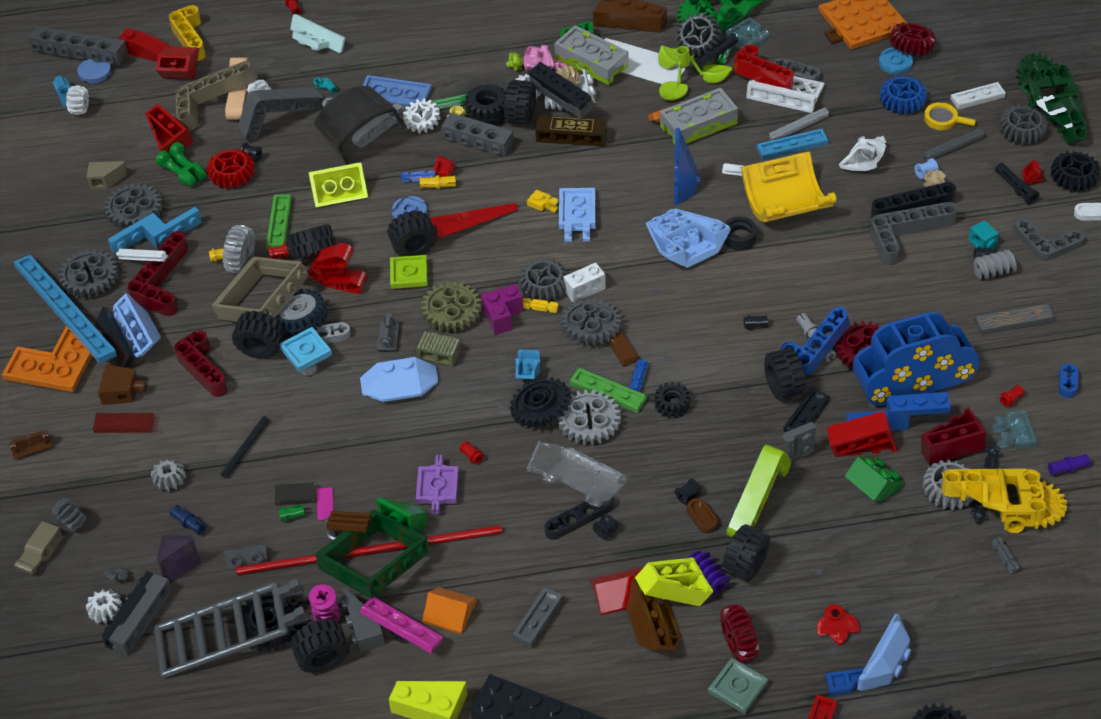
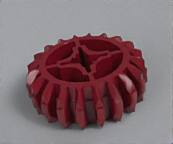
(912, 39)
(739, 632)

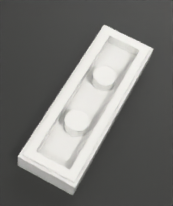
(977, 95)

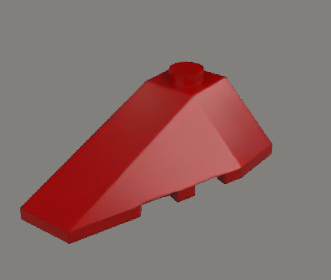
(143, 44)

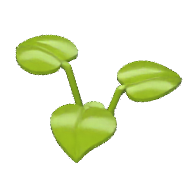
(670, 57)

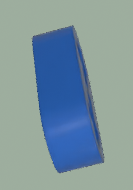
(1064, 380)

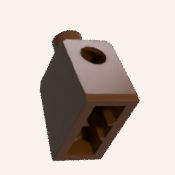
(119, 385)

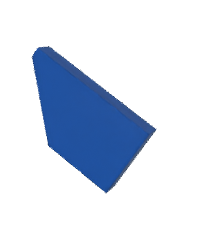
(842, 681)

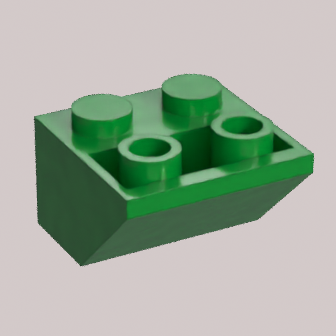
(874, 478)

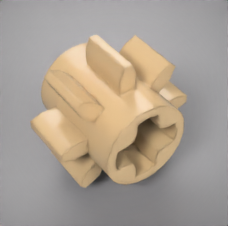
(934, 177)

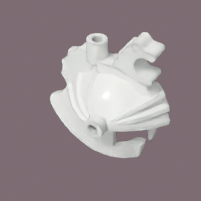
(864, 154)

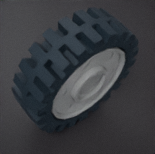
(302, 312)

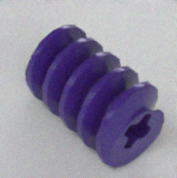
(711, 571)

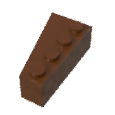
(630, 15)

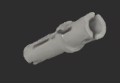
(809, 328)

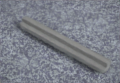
(799, 124)

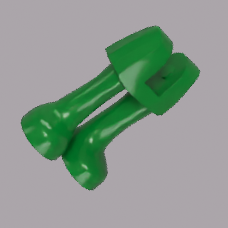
(190, 168)

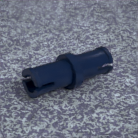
(188, 520)

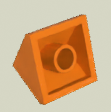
(448, 609)

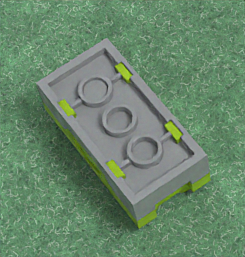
(591, 53)
(700, 116)

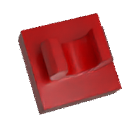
(444, 166)
(1032, 172)

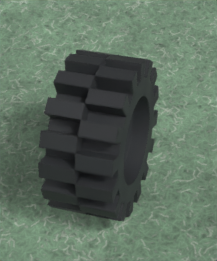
(672, 409)

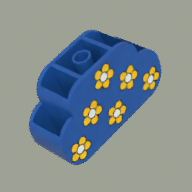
(914, 358)

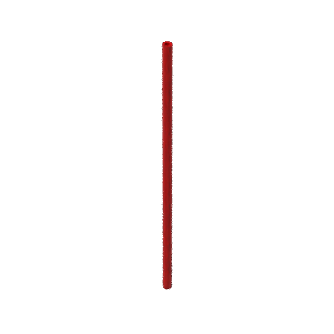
(368, 550)

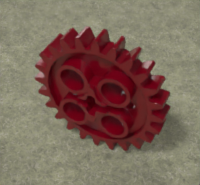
(854, 341)

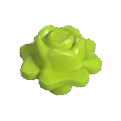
(515, 61)

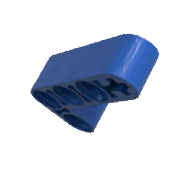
(835, 322)

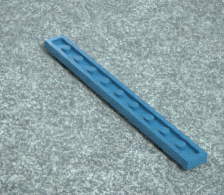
(65, 309)

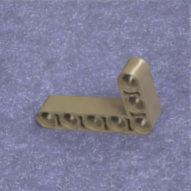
(209, 87)

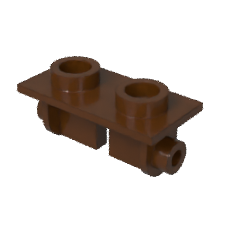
(37, 442)

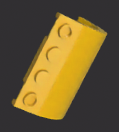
(784, 187)

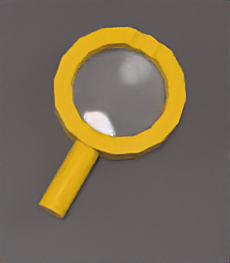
(944, 116)

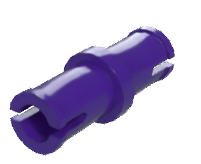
(1069, 464)

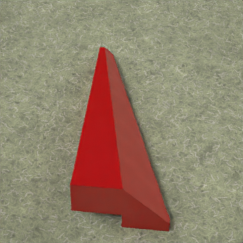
(455, 222)

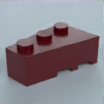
(953, 439)

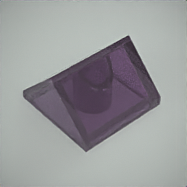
(177, 556)

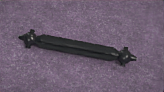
(990, 463)

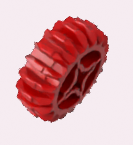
(230, 168)

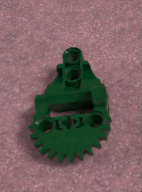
(1065, 108)

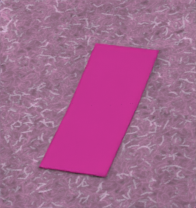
(324, 502)

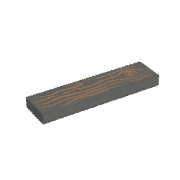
(1014, 318)

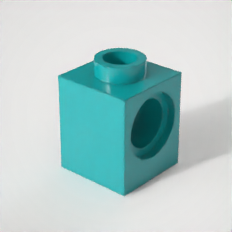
(983, 235)

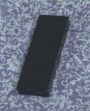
(807, 410)

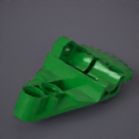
(736, 11)

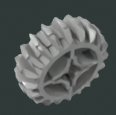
(238, 248)
(933, 488)

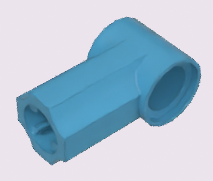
(61, 86)

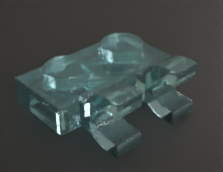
(1020, 430)

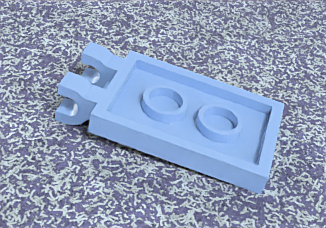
(576, 211)

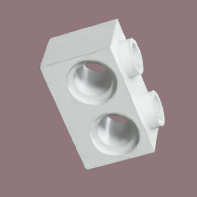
(584, 282)

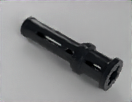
(709, 56)
(1022, 188)

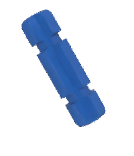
(415, 175)
(639, 374)

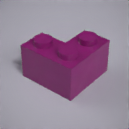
(499, 307)

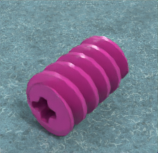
(324, 603)

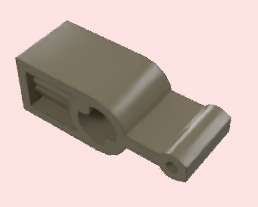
(39, 547)

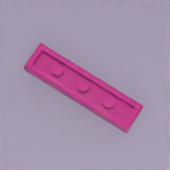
(401, 625)

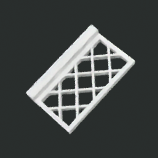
(788, 98)

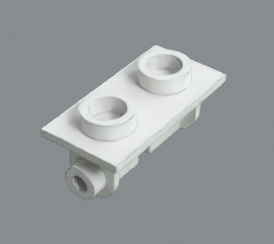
(585, 84)

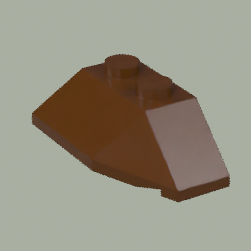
(652, 621)

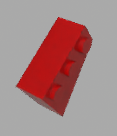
(167, 129)
(862, 435)

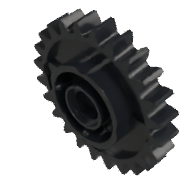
(540, 402)
(269, 614)

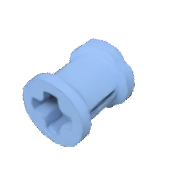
(922, 169)

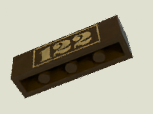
(571, 131)

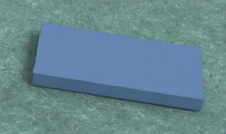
(399, 90)

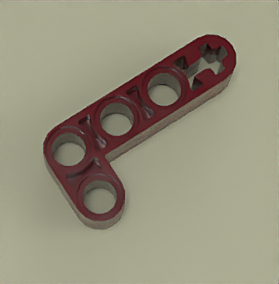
(191, 356)

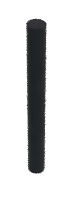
(244, 447)

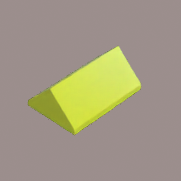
(338, 184)

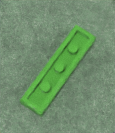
(279, 220)
(623, 395)

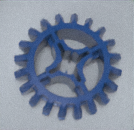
(903, 94)

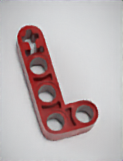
(763, 71)

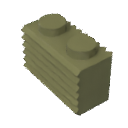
(438, 348)

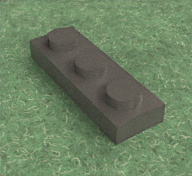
(537, 617)

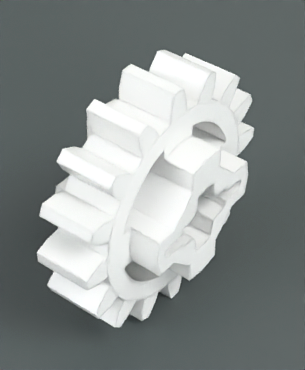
(428, 110)

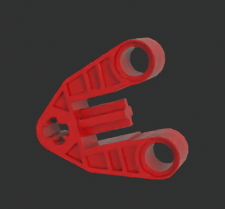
(329, 271)

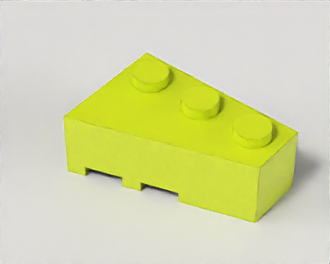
(675, 581)
(428, 699)

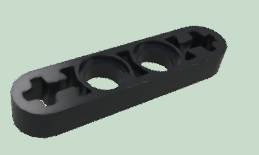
(577, 513)

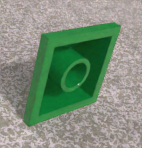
(403, 513)

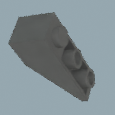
(366, 631)

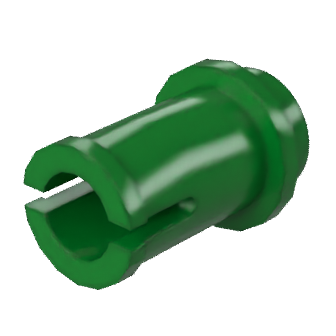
(291, 512)

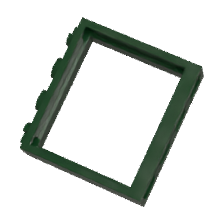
(350, 540)

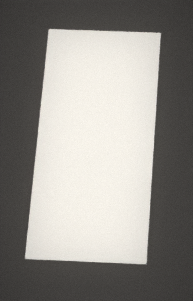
(645, 64)

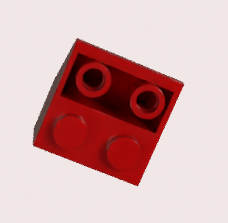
(177, 62)

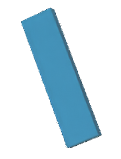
(792, 144)

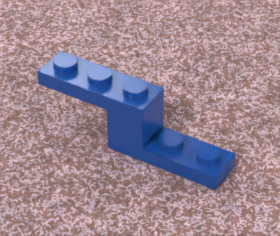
(902, 406)

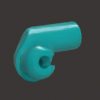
(325, 83)

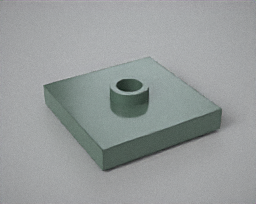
(738, 685)

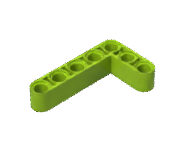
(768, 466)

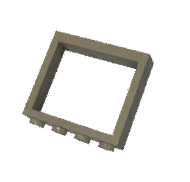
(227, 302)

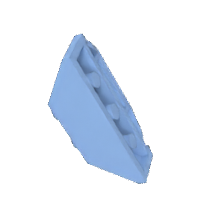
(135, 325)
(399, 379)
(887, 657)

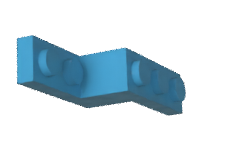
(154, 230)

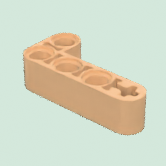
(237, 97)

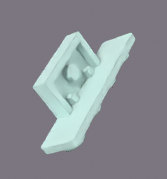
(315, 35)

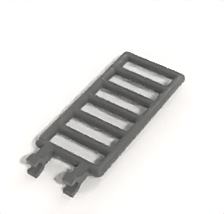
(297, 616)

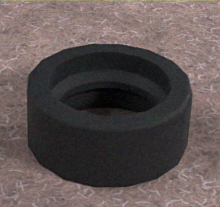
(745, 242)

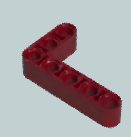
(145, 284)

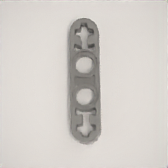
(366, 135)

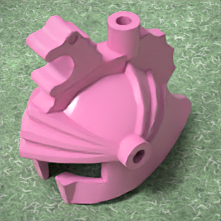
(534, 55)

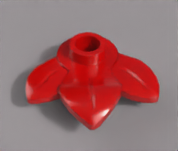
(837, 626)

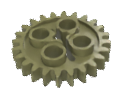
(451, 306)

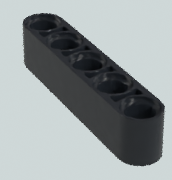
(915, 198)

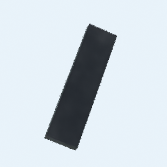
(115, 337)

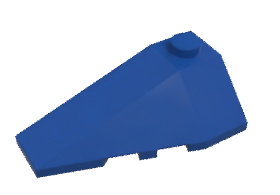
(685, 170)

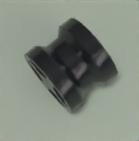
(605, 526)

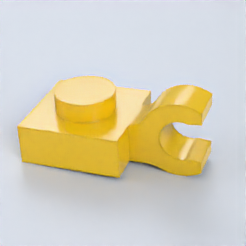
(541, 200)

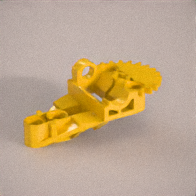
(1037, 505)

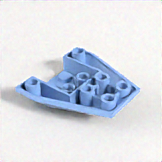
(687, 236)

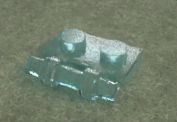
(747, 29)

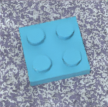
(305, 349)

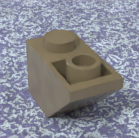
(105, 174)

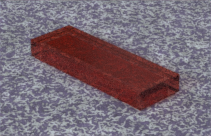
(123, 422)

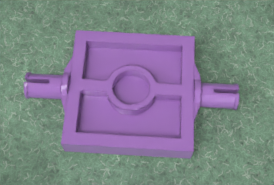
(437, 484)

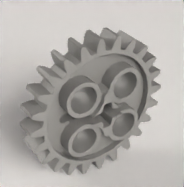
(603, 413)

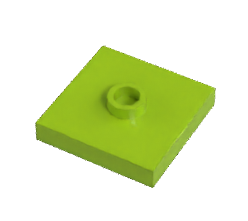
(408, 271)

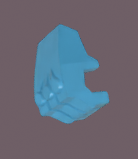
(527, 364)

